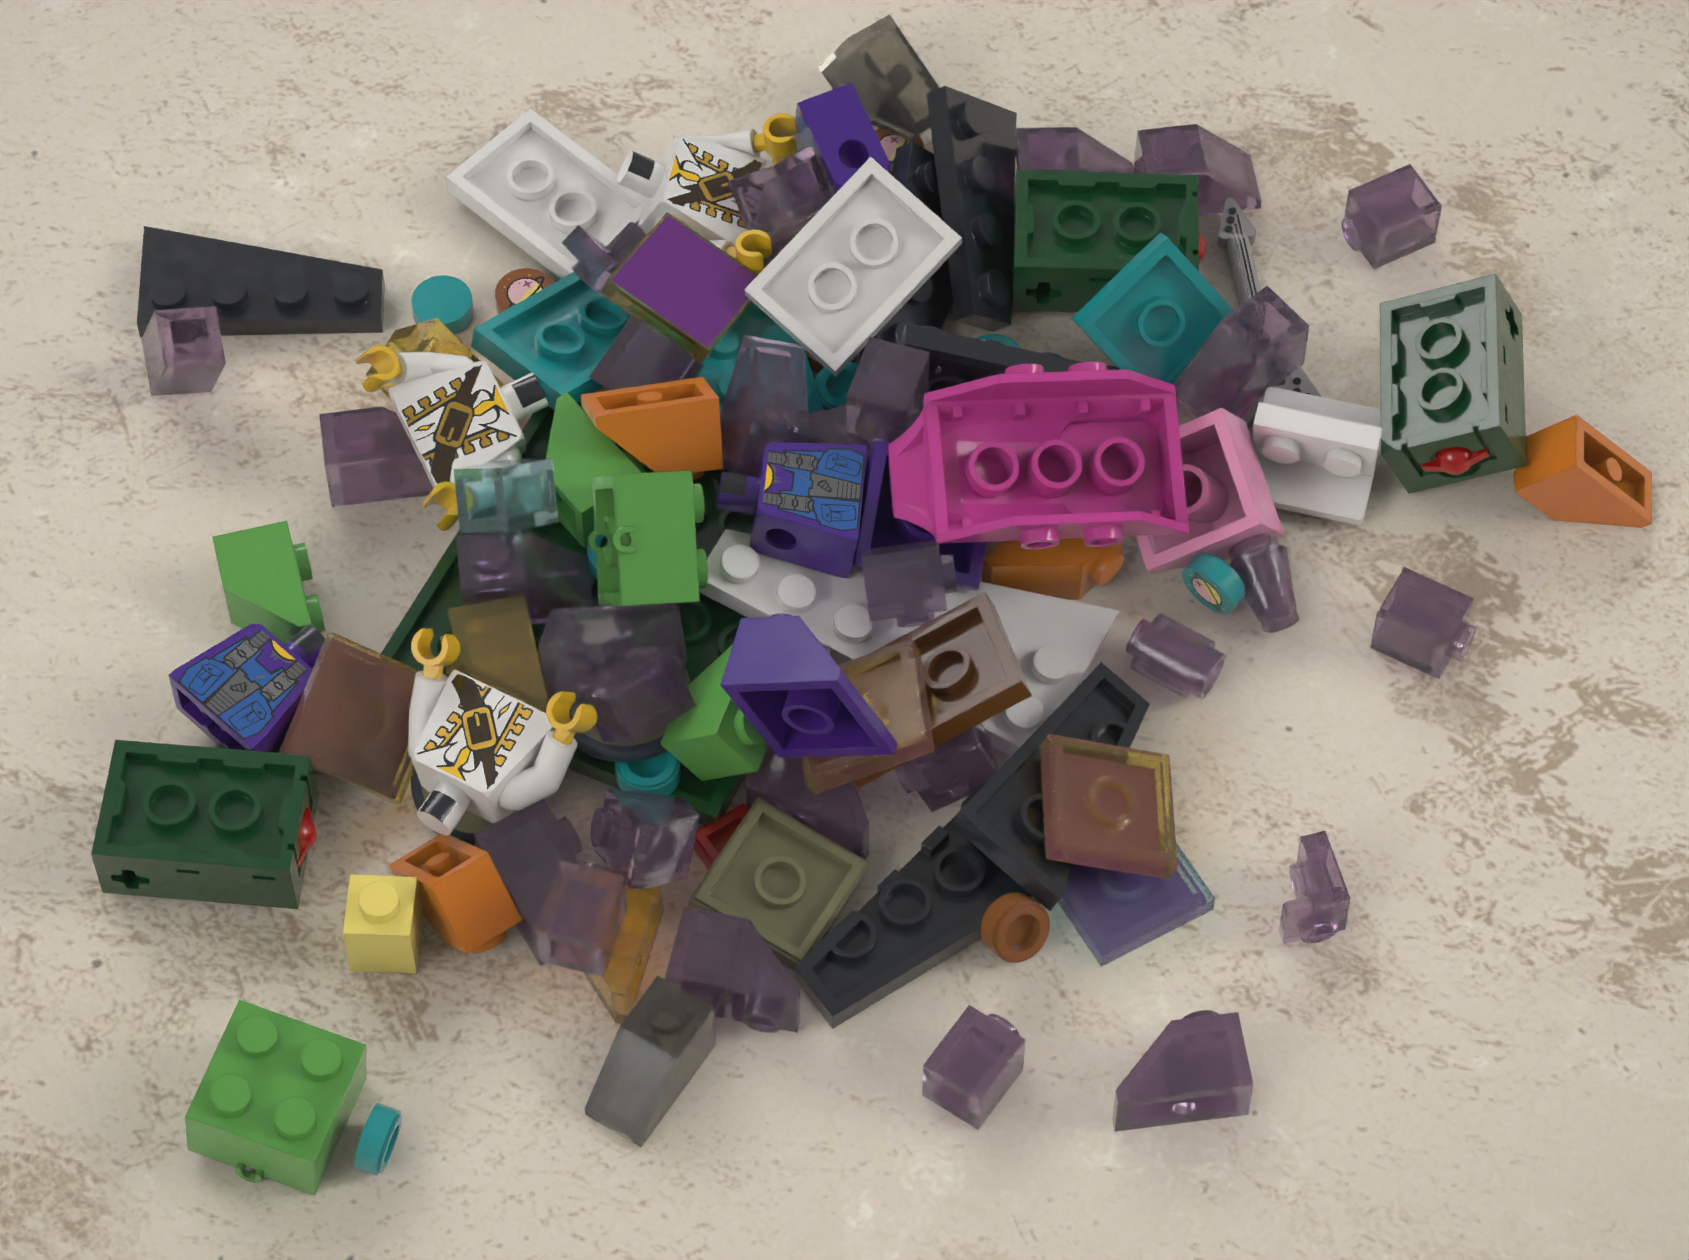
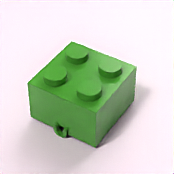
(649, 537)
(276, 1097)

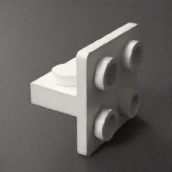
(1317, 453)

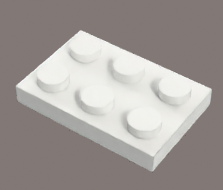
(540, 188)
(853, 266)

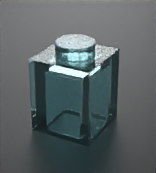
(505, 495)

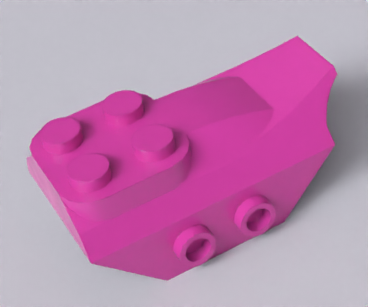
(1043, 459)

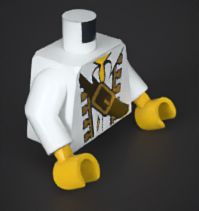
(694, 187)
(453, 414)
(481, 745)

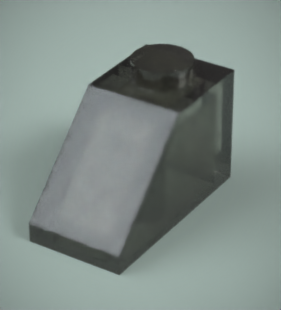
(885, 76)
(652, 1060)

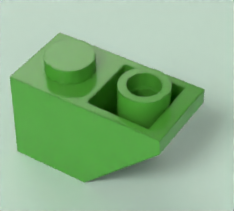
(577, 456)
(265, 578)
(715, 735)

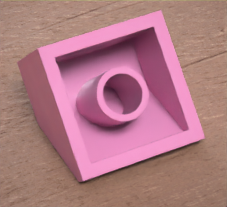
(1223, 494)

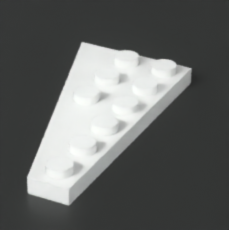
(1048, 634)

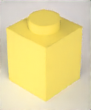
(383, 924)

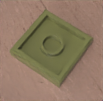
(782, 880)

